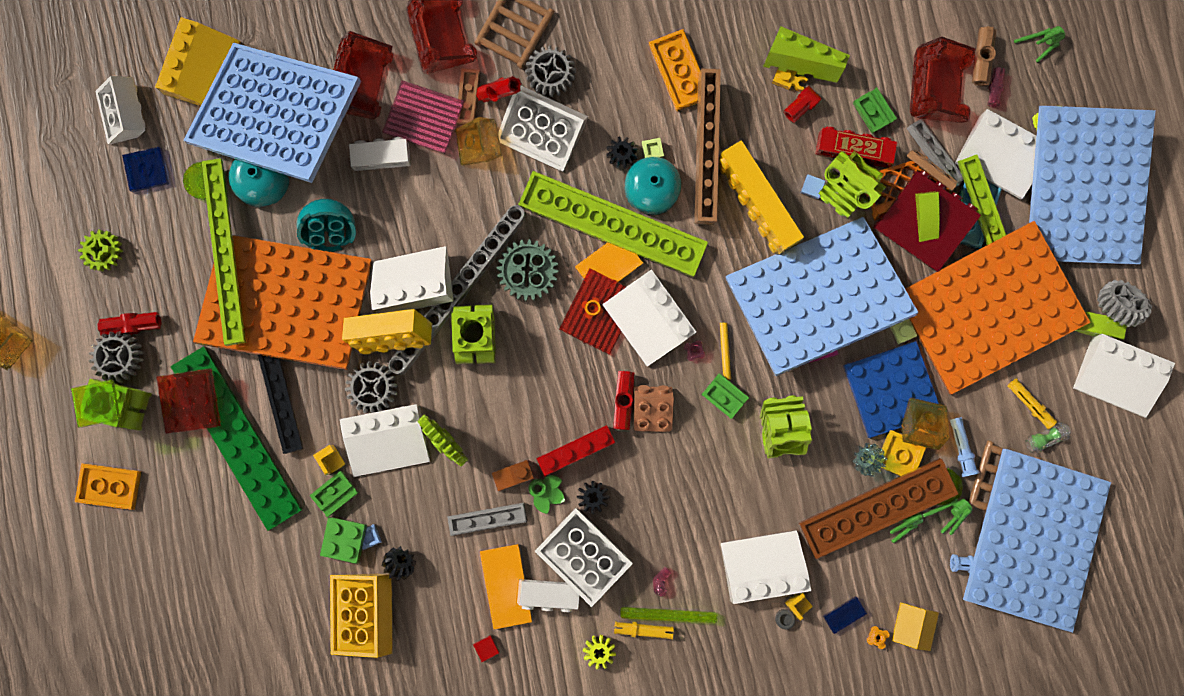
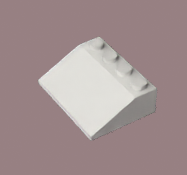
(541, 128)
(1003, 151)
(411, 281)
(649, 318)
(1123, 375)
(384, 440)
(583, 557)
(765, 567)

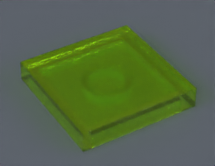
(95, 403)

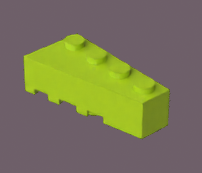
(805, 56)

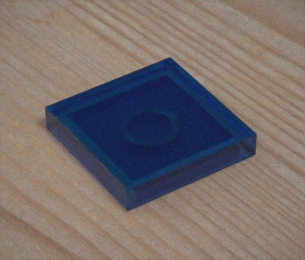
(145, 169)

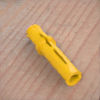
(1034, 406)
(643, 630)

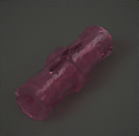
(996, 87)

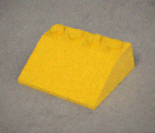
(193, 61)
(361, 615)

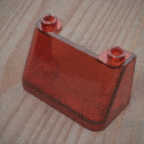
(438, 34)
(366, 60)
(939, 80)

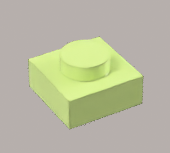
(652, 148)
(903, 331)

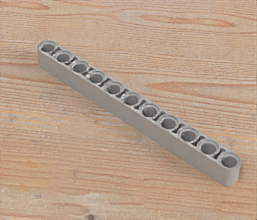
(467, 285)

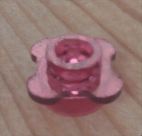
(699, 350)

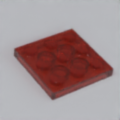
(188, 401)

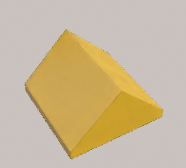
(915, 627)

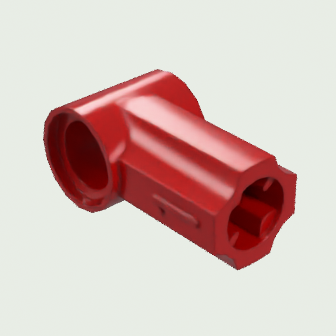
(805, 101)

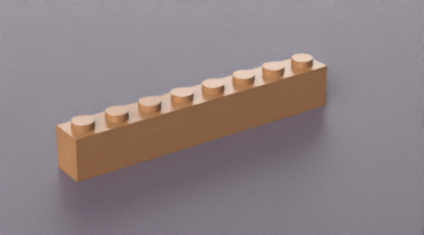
(707, 146)

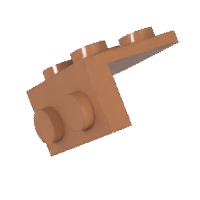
(653, 408)

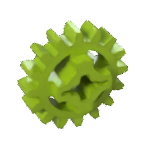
(94, 245)

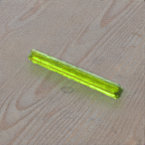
(668, 615)

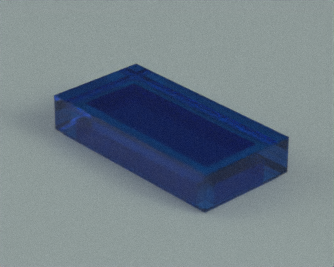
(844, 615)

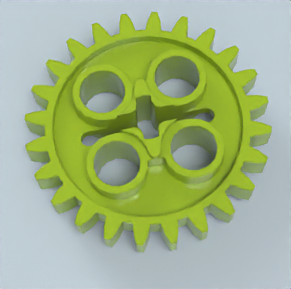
(442, 440)

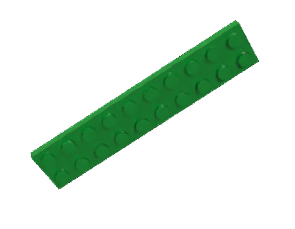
(244, 449)

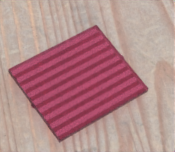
(423, 116)

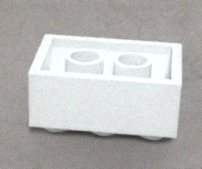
(120, 109)

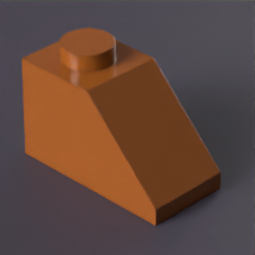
(513, 475)

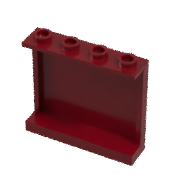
(901, 221)

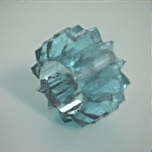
(869, 459)

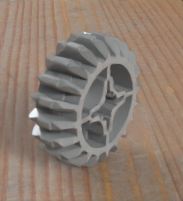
(544, 68)
(1124, 303)
(103, 348)
(360, 374)

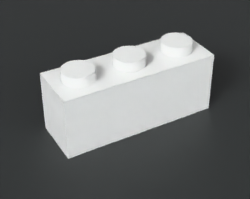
(379, 154)
(547, 595)

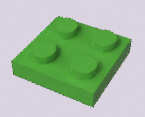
(343, 540)

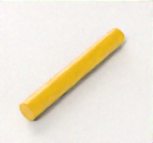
(725, 350)

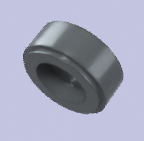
(785, 619)

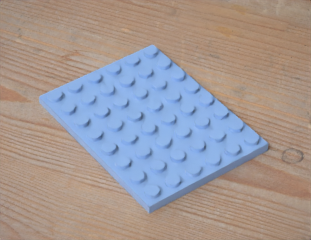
(272, 111)
(1092, 182)
(820, 296)
(1037, 540)

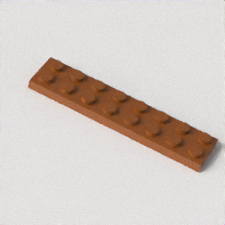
(878, 508)

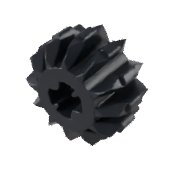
(628, 149)
(599, 495)
(398, 563)

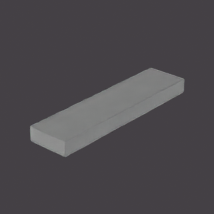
(933, 149)
(487, 519)

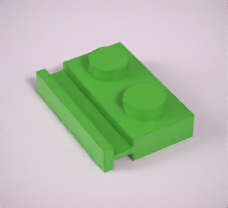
(874, 110)
(725, 396)
(334, 494)

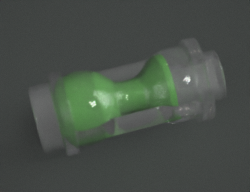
(1041, 441)

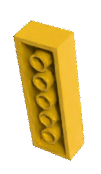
(759, 198)

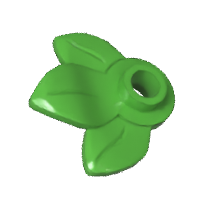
(548, 495)

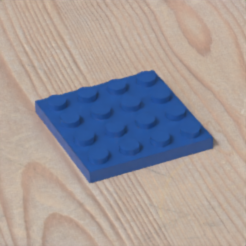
(885, 385)

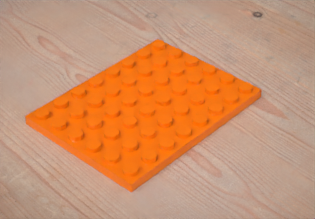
(290, 302)
(994, 307)

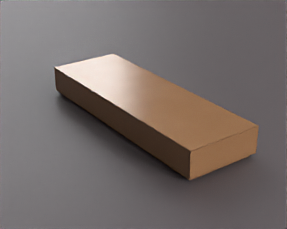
(467, 91)
(933, 169)

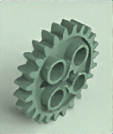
(510, 269)

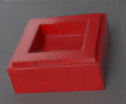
(486, 648)

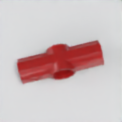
(498, 89)
(130, 323)
(622, 414)

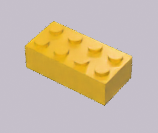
(387, 331)

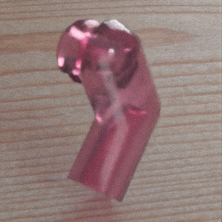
(659, 582)

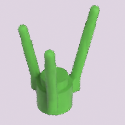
(1051, 36)
(960, 510)
(910, 522)

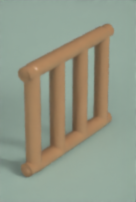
(529, 45)
(983, 467)

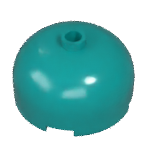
(260, 189)
(649, 196)
(322, 217)

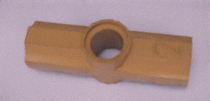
(985, 46)

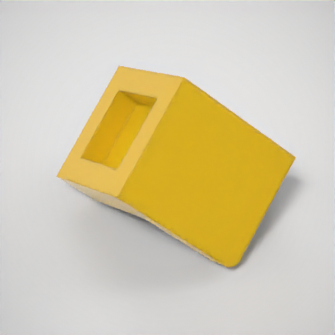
(329, 459)
(798, 605)

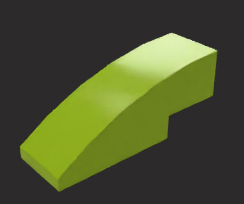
(928, 215)
(1104, 325)

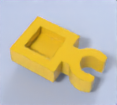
(788, 79)

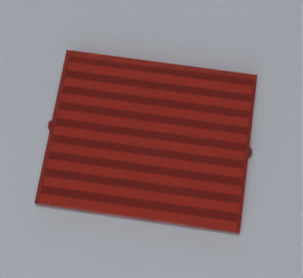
(597, 330)

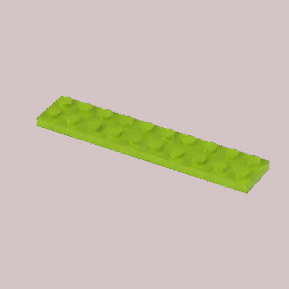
(613, 224)

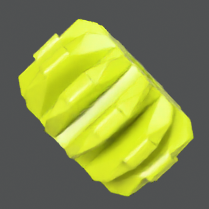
(600, 659)

